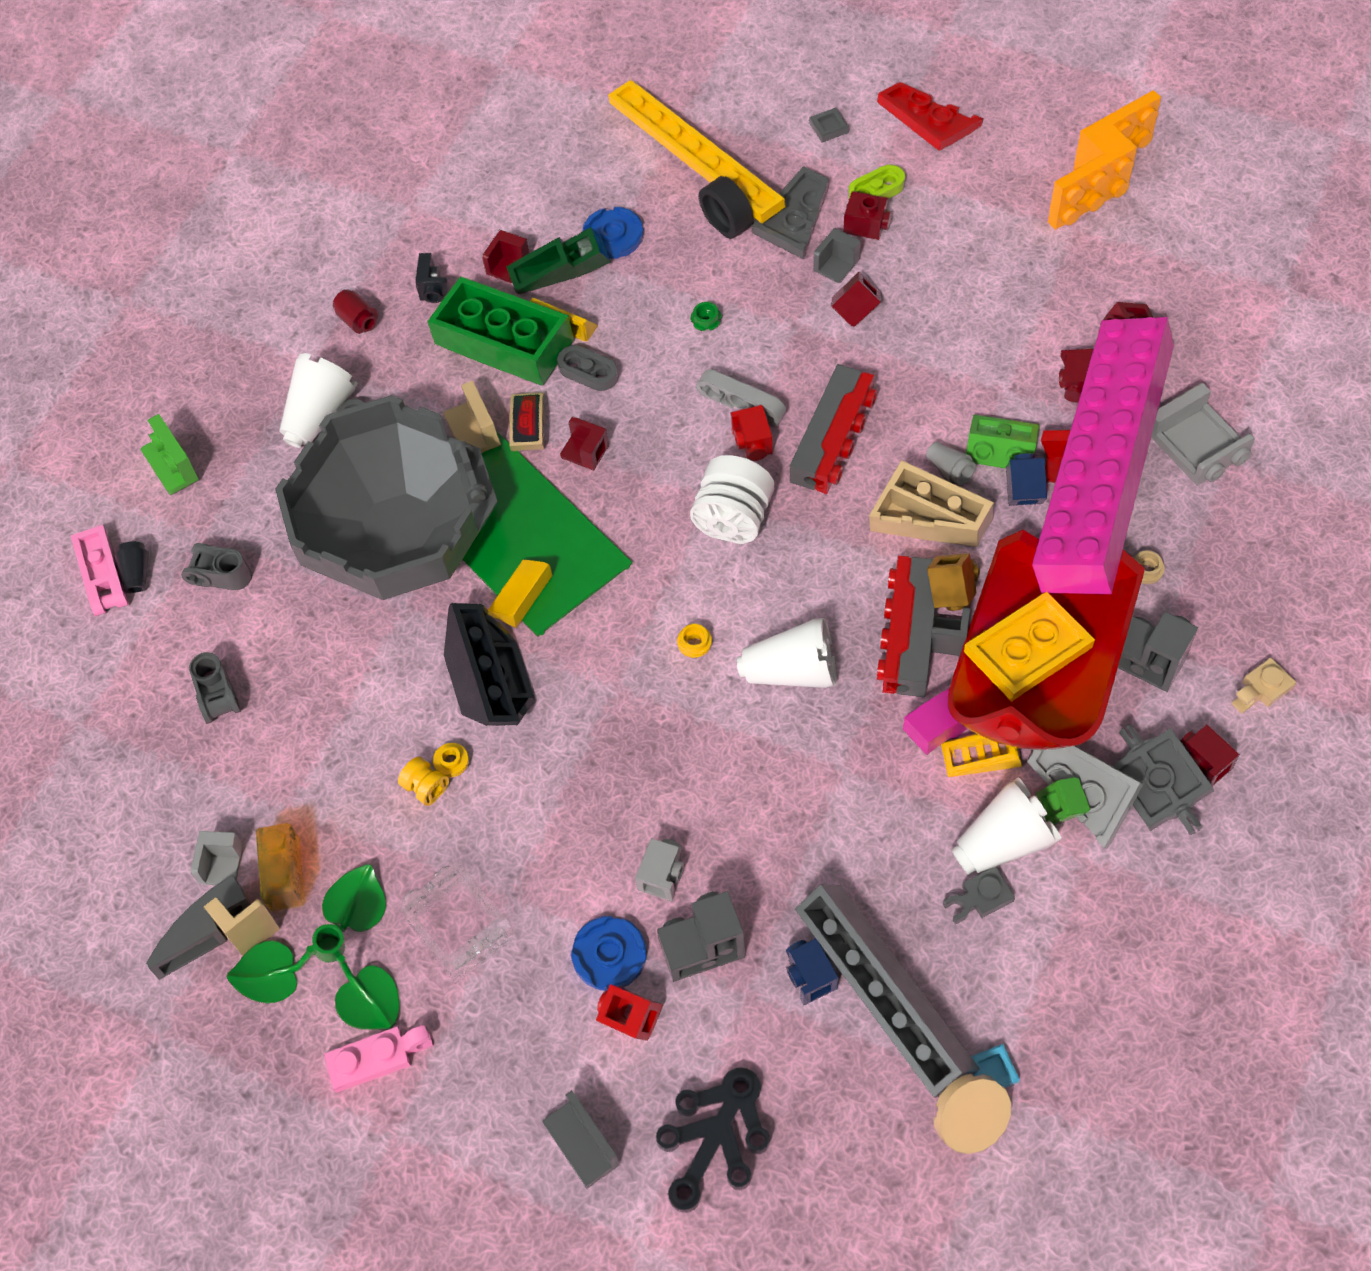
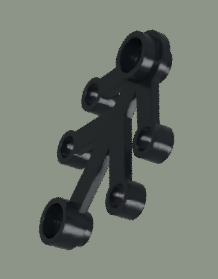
(716, 1131)

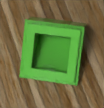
(1063, 800)

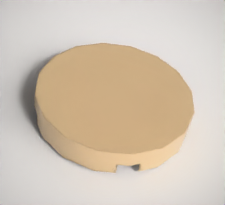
(972, 1113)

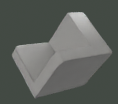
(216, 857)

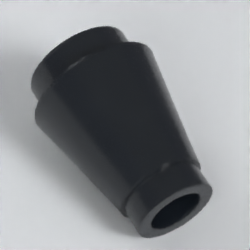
(132, 565)

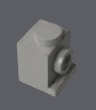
(660, 868)

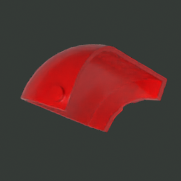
(1073, 700)

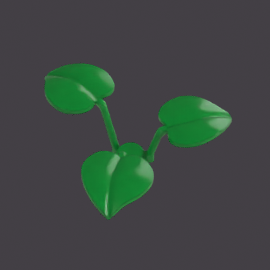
(363, 1003)

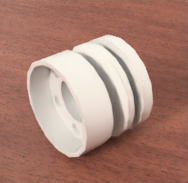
(732, 499)

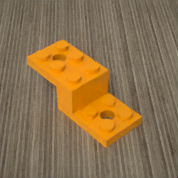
(1104, 160)

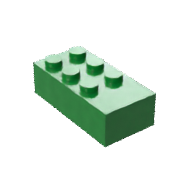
(501, 330)

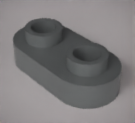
(589, 368)

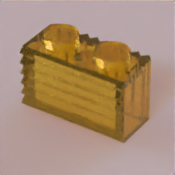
(280, 867)

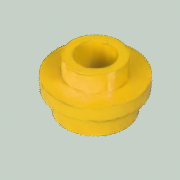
(690, 632)
(454, 768)

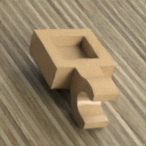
(1263, 684)

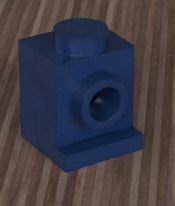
(811, 970)

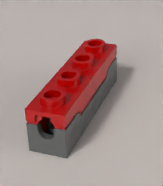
(832, 429)
(910, 629)

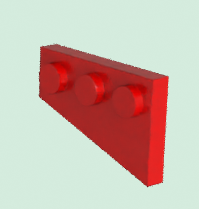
(928, 119)

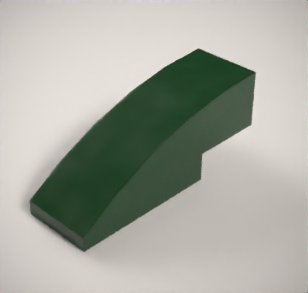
(559, 261)

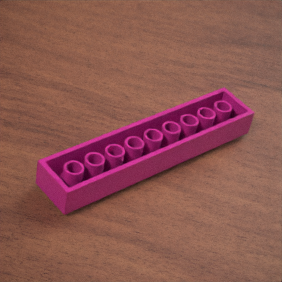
(1104, 458)

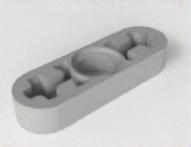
(740, 395)

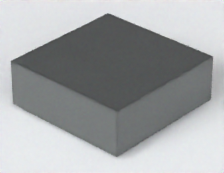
(828, 125)

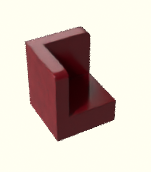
(502, 252)
(856, 299)
(586, 443)

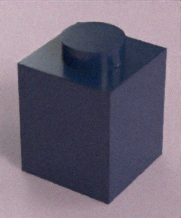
(1026, 480)

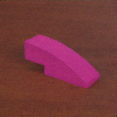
(932, 723)

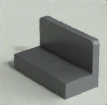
(581, 1141)

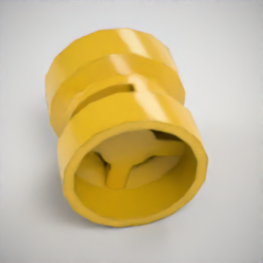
(424, 781)

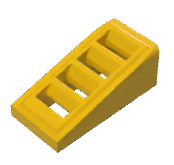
(997, 762)

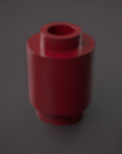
(355, 311)

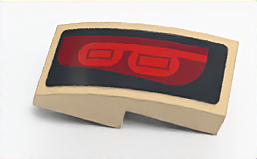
(526, 422)

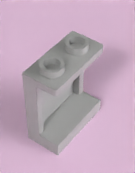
(1199, 437)

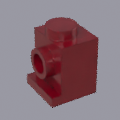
(1074, 373)
(1210, 753)

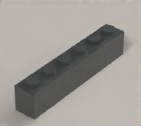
(886, 988)

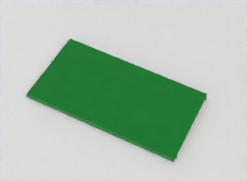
(541, 526)

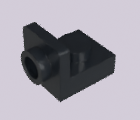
(428, 280)

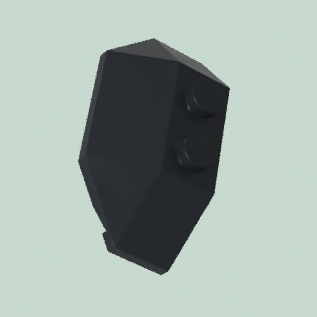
(485, 667)

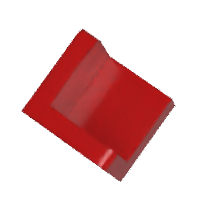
(1054, 445)

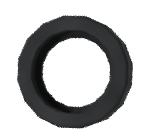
(726, 207)

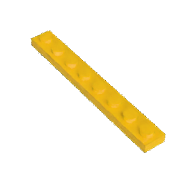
(693, 147)

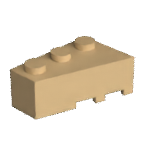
(930, 509)

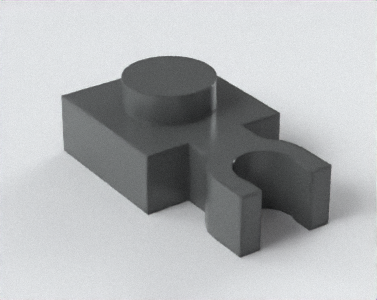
(984, 893)

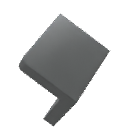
(836, 255)
(949, 634)

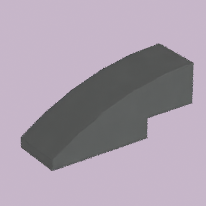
(195, 930)

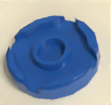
(616, 240)
(607, 963)

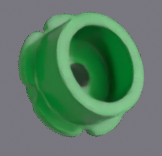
(703, 310)

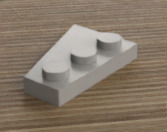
(1105, 787)

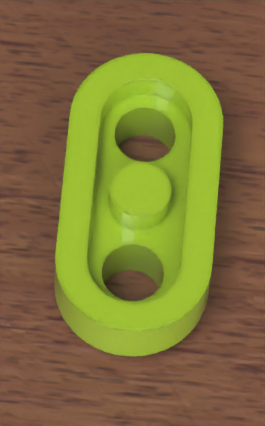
(874, 182)

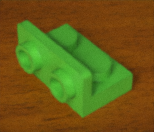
(999, 440)
(168, 457)

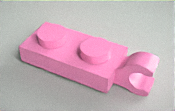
(374, 1056)

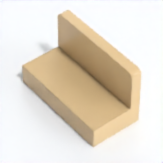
(472, 421)
(247, 928)

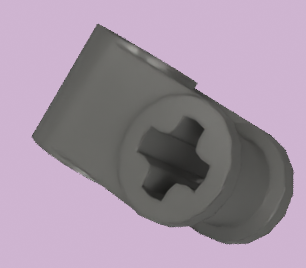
(217, 568)
(213, 693)

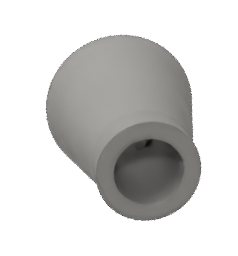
(953, 464)

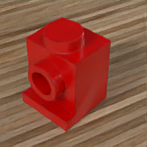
(752, 432)
(641, 1017)

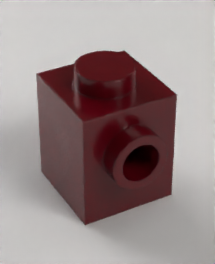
(866, 215)

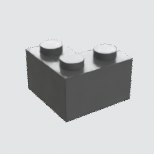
(1157, 651)
(705, 940)

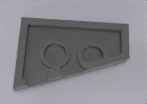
(795, 223)

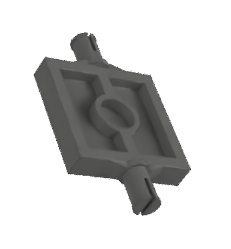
(1169, 779)

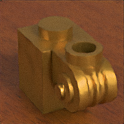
(953, 581)

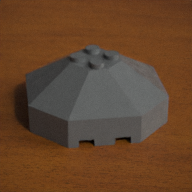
(385, 499)

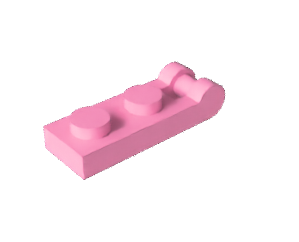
(99, 569)

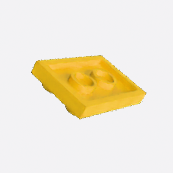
(1029, 646)

